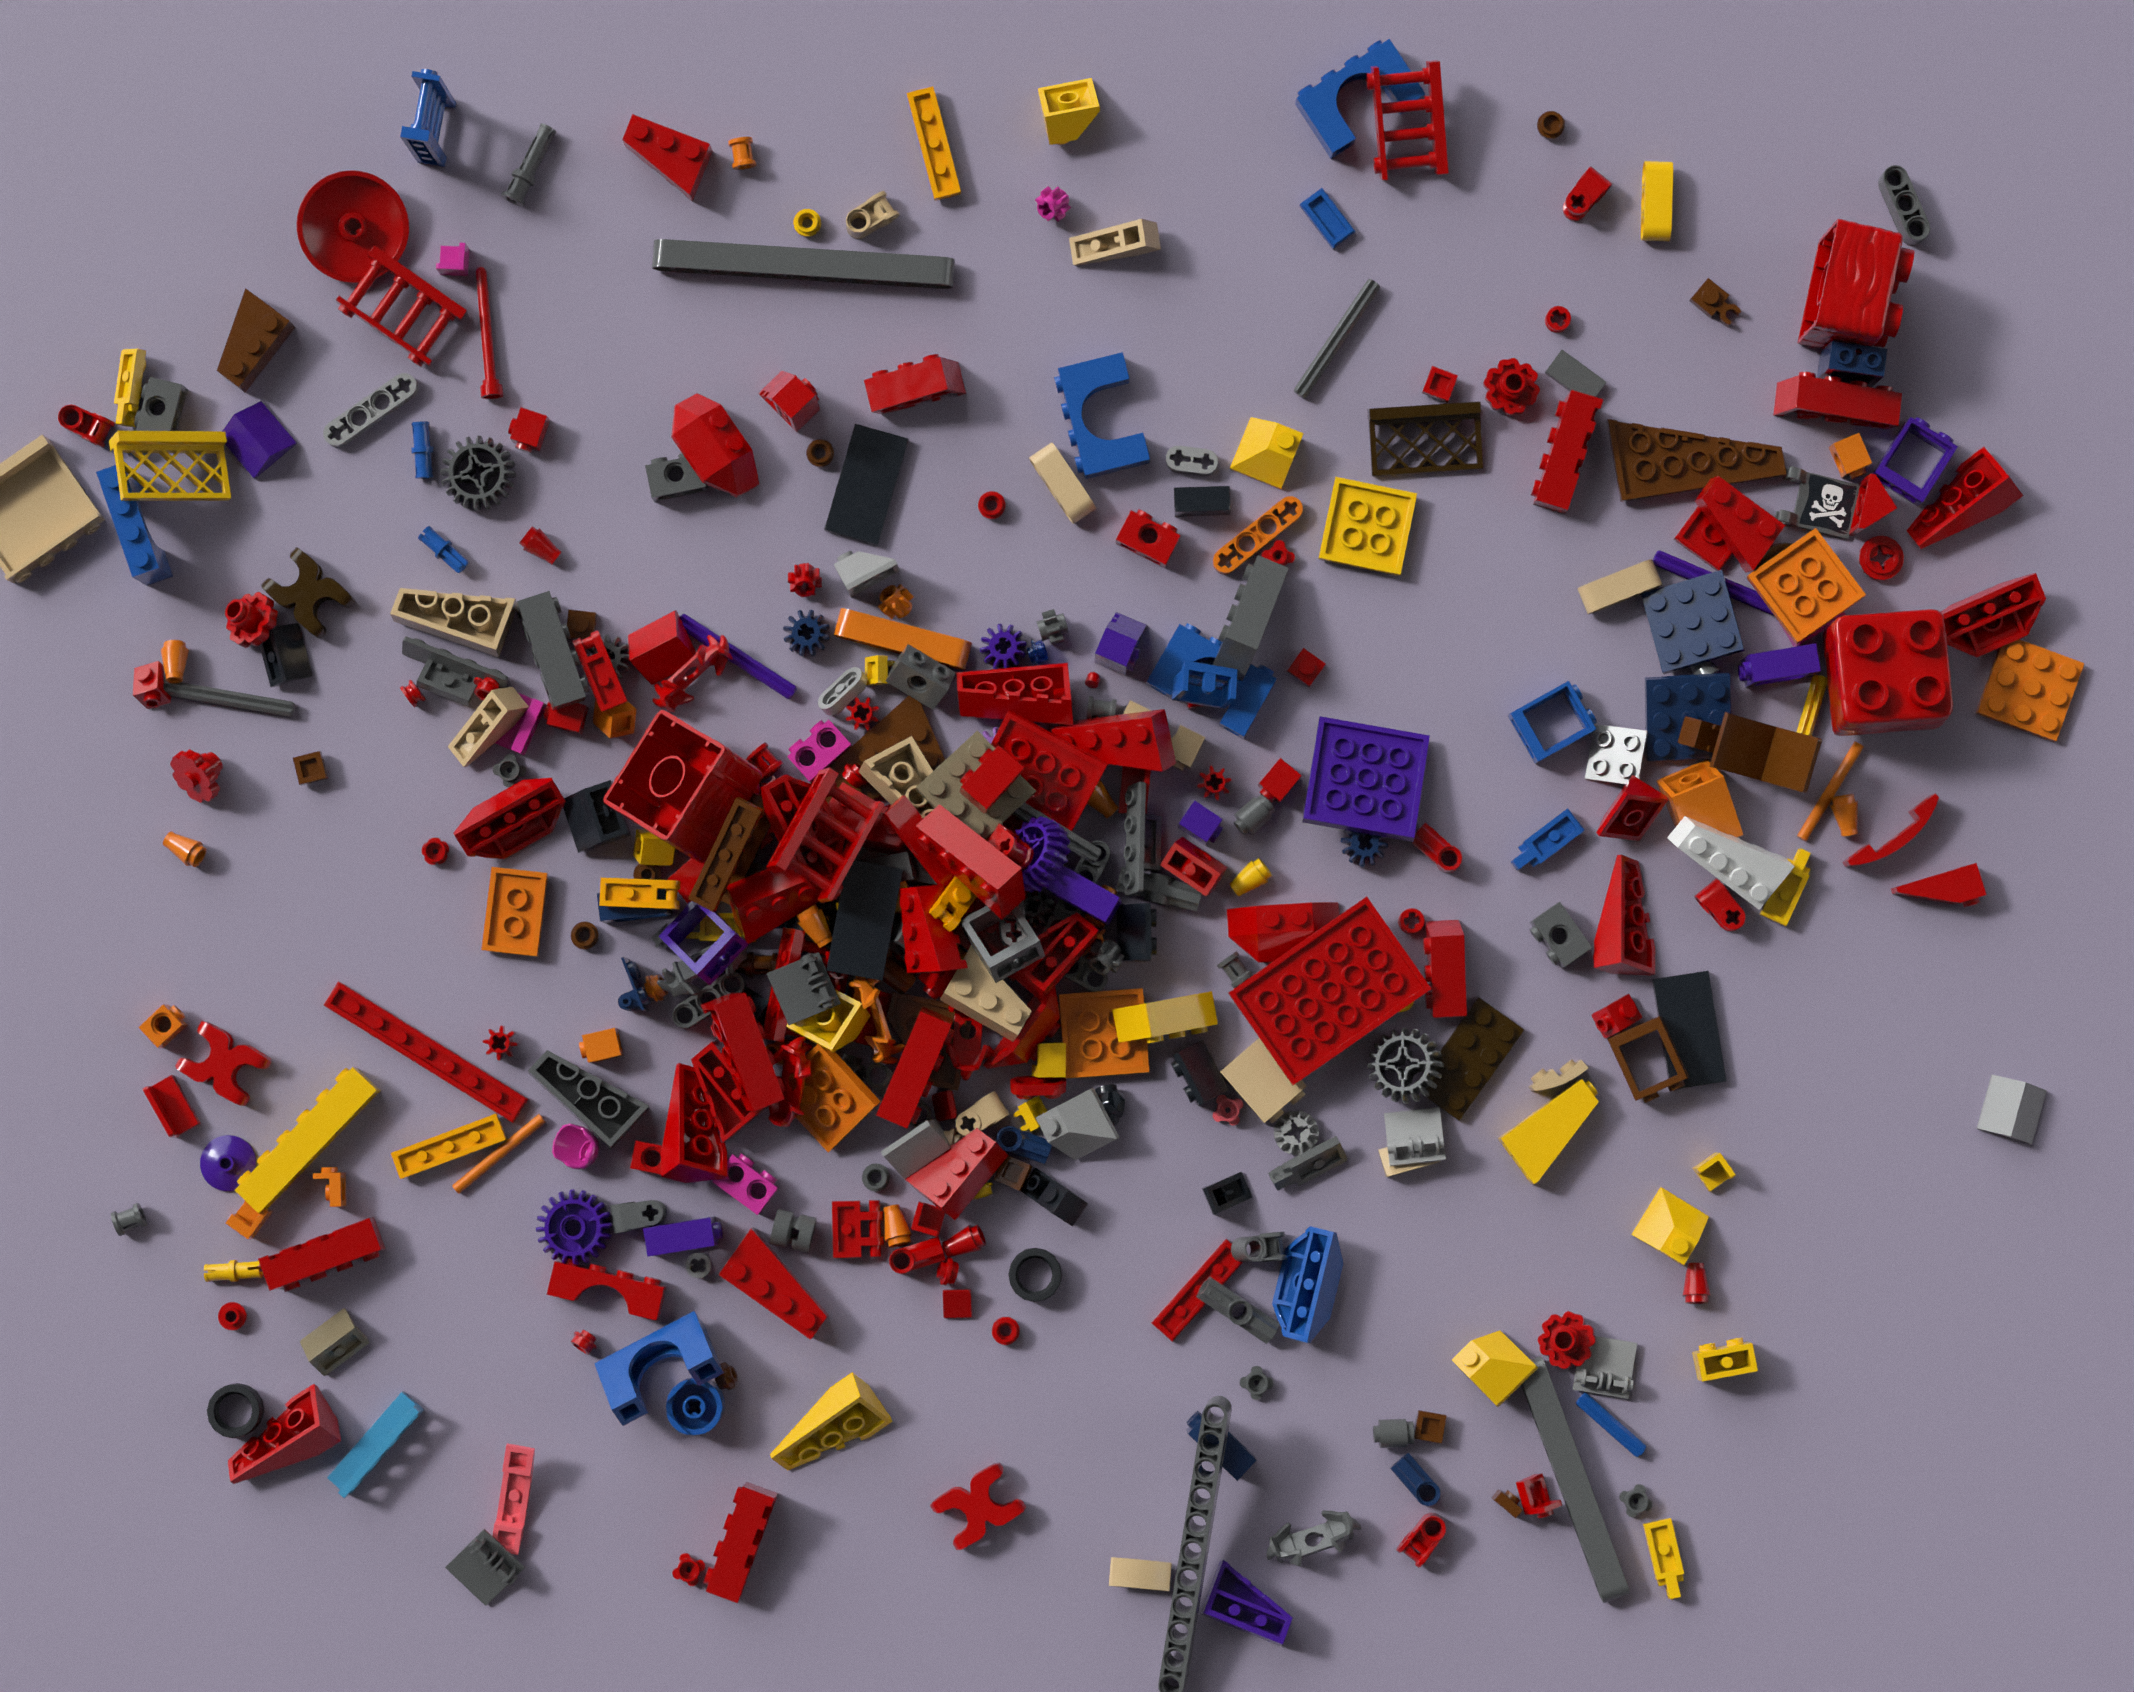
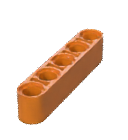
(896, 636)

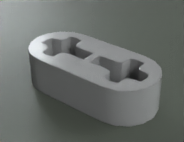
(1190, 467)

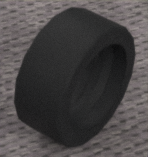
(1037, 1295)
(214, 1416)

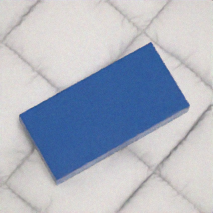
(1327, 218)

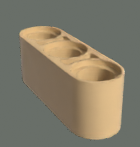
(1062, 483)
(1619, 586)

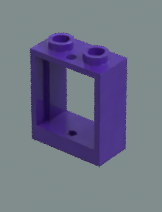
(1903, 486)
(1779, 665)
(1085, 895)
(710, 965)
(682, 1236)

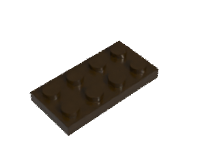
(1472, 1057)

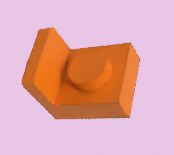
(336, 1189)

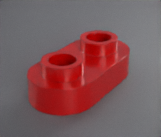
(1028, 1086)

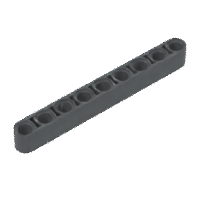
(1574, 1484)

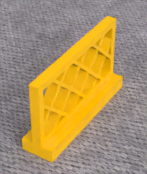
(165, 443)

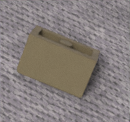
(333, 1342)

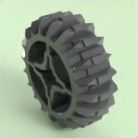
(466, 475)
(1406, 1077)

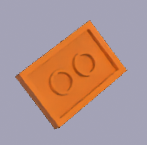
(514, 911)

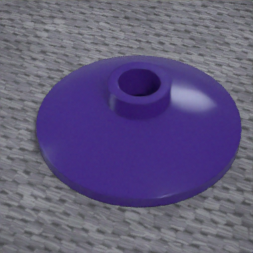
(237, 1151)

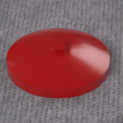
(346, 218)

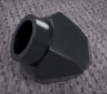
(1112, 1101)

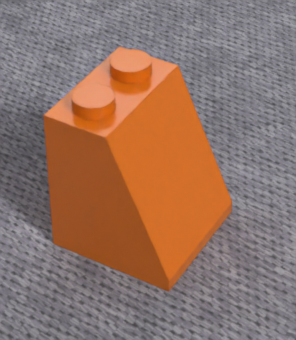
(1702, 796)

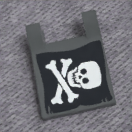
(1821, 503)

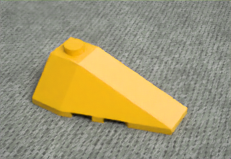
(840, 1415)

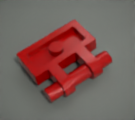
(847, 1229)

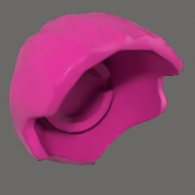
(575, 1146)

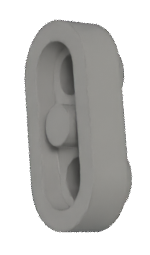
(842, 691)

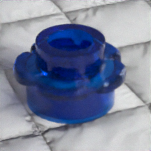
(1037, 652)

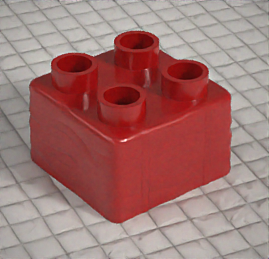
(1853, 286)
(1888, 672)
(681, 785)

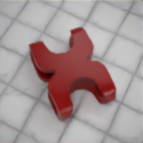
(223, 1063)
(978, 1506)

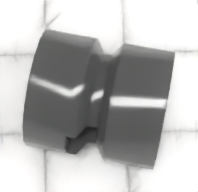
(783, 1229)

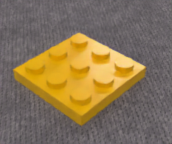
(1367, 526)

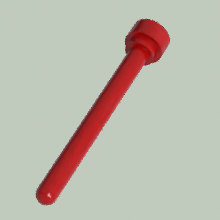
(491, 388)

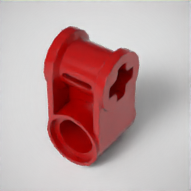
(1587, 192)
(90, 426)
(756, 759)
(1011, 846)
(1717, 901)
(1422, 1540)

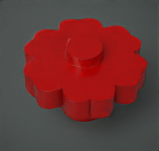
(1511, 386)
(250, 619)
(197, 774)
(1566, 1340)

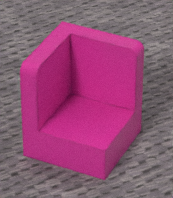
(454, 260)

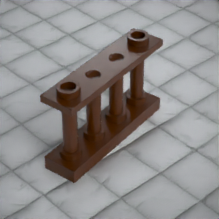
(732, 852)

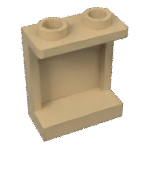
(1262, 1082)

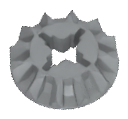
(1308, 1136)

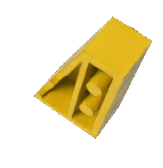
(1166, 1017)

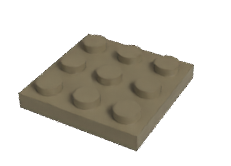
(944, 786)

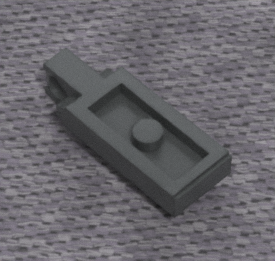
(1309, 1164)

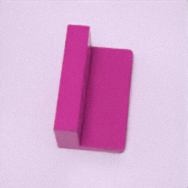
(521, 734)

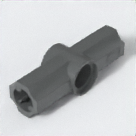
(1165, 891)
(1251, 1319)

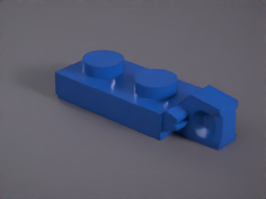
(1548, 840)

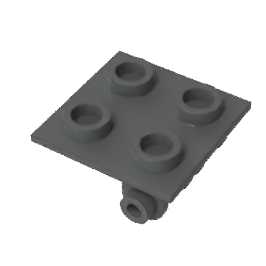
(803, 988)
(485, 1567)

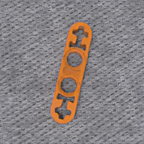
(1255, 532)

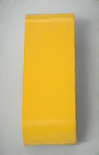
(1656, 201)

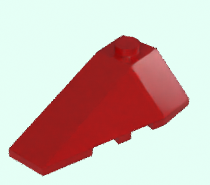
(1971, 497)
(1622, 933)
(691, 1137)
(298, 1434)

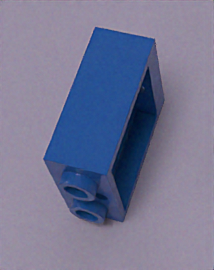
(1528, 736)

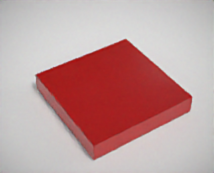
(1703, 540)

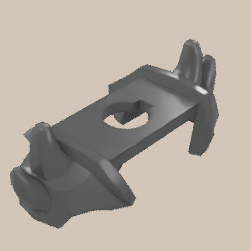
(680, 978)
(1293, 1546)

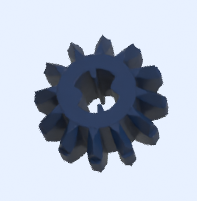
(800, 640)
(1357, 852)

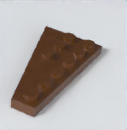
(1676, 461)
(901, 723)

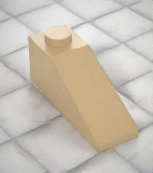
(1115, 242)
(488, 724)

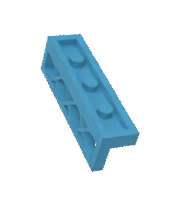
(375, 1444)

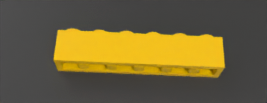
(307, 1140)

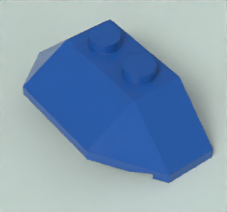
(1308, 1284)

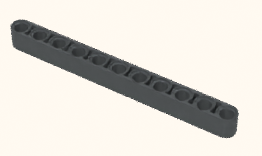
(803, 264)
(1199, 1535)

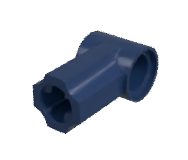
(1026, 1145)
(1414, 1478)

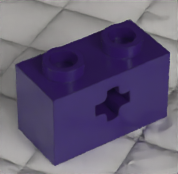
(1201, 824)

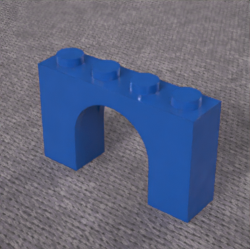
(1319, 102)
(1097, 455)
(143, 556)
(1191, 646)
(624, 1369)

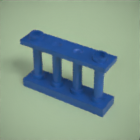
(424, 134)

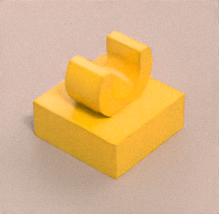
(877, 669)
(1029, 1111)

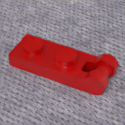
(600, 672)

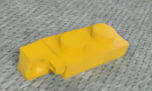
(129, 385)
(1785, 897)
(1664, 1555)

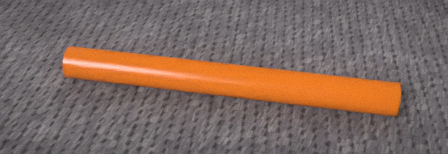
(1830, 791)
(498, 1153)

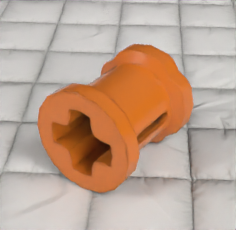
(742, 153)

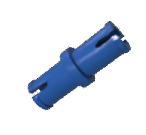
(422, 450)

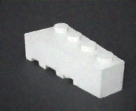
(1738, 864)

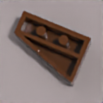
(252, 341)

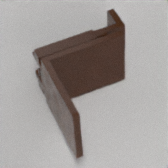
(1755, 749)

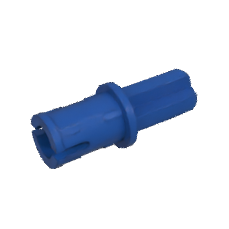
(443, 549)

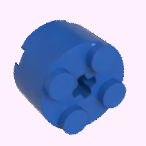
(695, 1422)

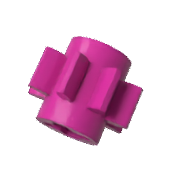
(1053, 203)

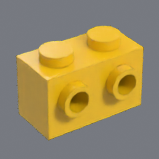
(1724, 1361)

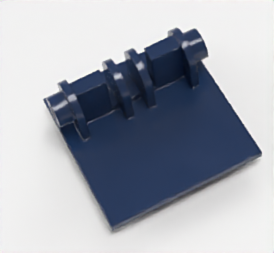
(638, 996)

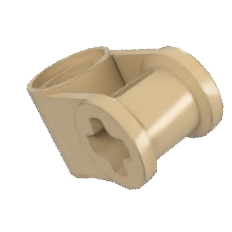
(872, 214)
(985, 1112)

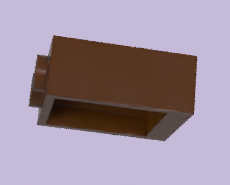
(1639, 1031)

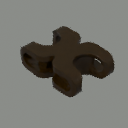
(308, 593)

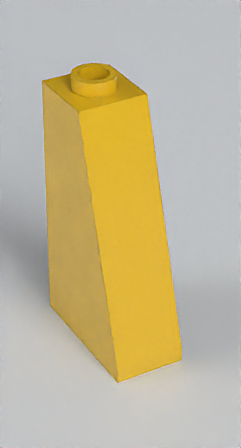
(1545, 1132)

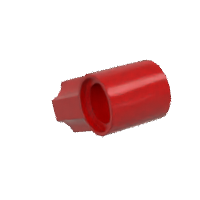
(1434, 846)
(920, 1255)

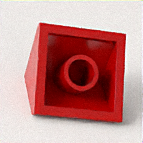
(1871, 504)
(660, 648)
(1632, 811)

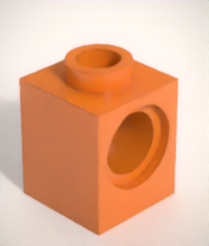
(1850, 456)
(153, 1031)
(601, 1045)

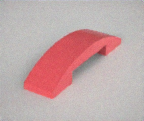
(514, 1496)

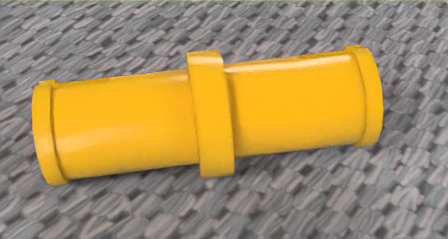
(232, 1271)

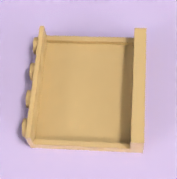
(40, 509)

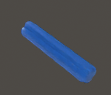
(1611, 1425)

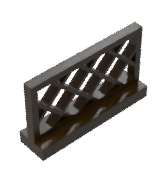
(1429, 414)

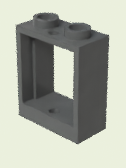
(1003, 963)

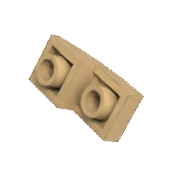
(1545, 1080)
(1140, 1574)

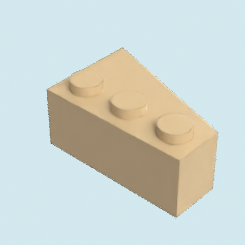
(985, 1001)

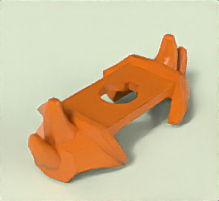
(881, 1044)

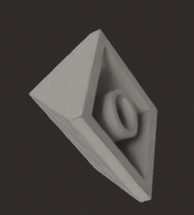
(2011, 1109)
(917, 1148)

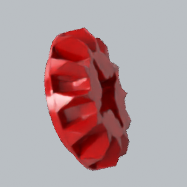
(1887, 547)

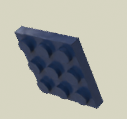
(1692, 622)
(1671, 700)

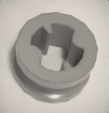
(698, 1256)

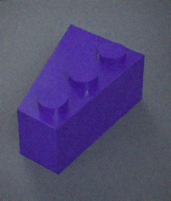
(1119, 644)
(1244, 1607)

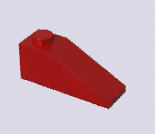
(1951, 887)

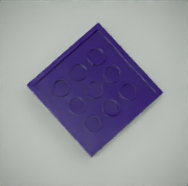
(1366, 779)

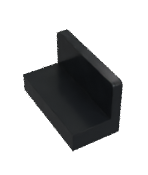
(1202, 501)
(285, 655)

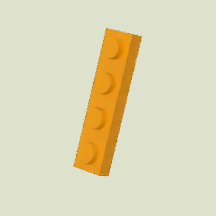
(933, 143)
(448, 1146)

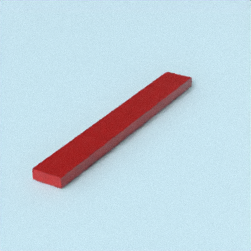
(426, 1052)

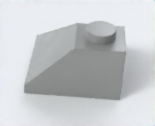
(864, 570)
(1078, 1125)

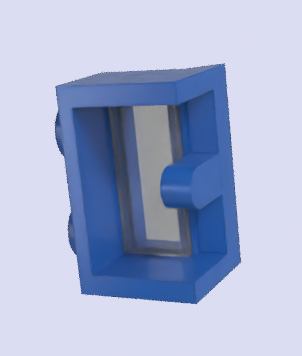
(1205, 685)

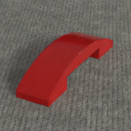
(1920, 813)

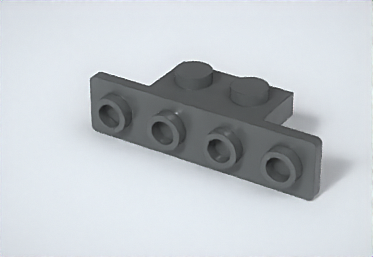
(447, 673)
(1142, 840)

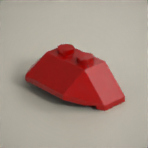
(714, 445)
(1994, 616)
(780, 803)
(511, 819)
(1274, 929)
(1039, 1024)

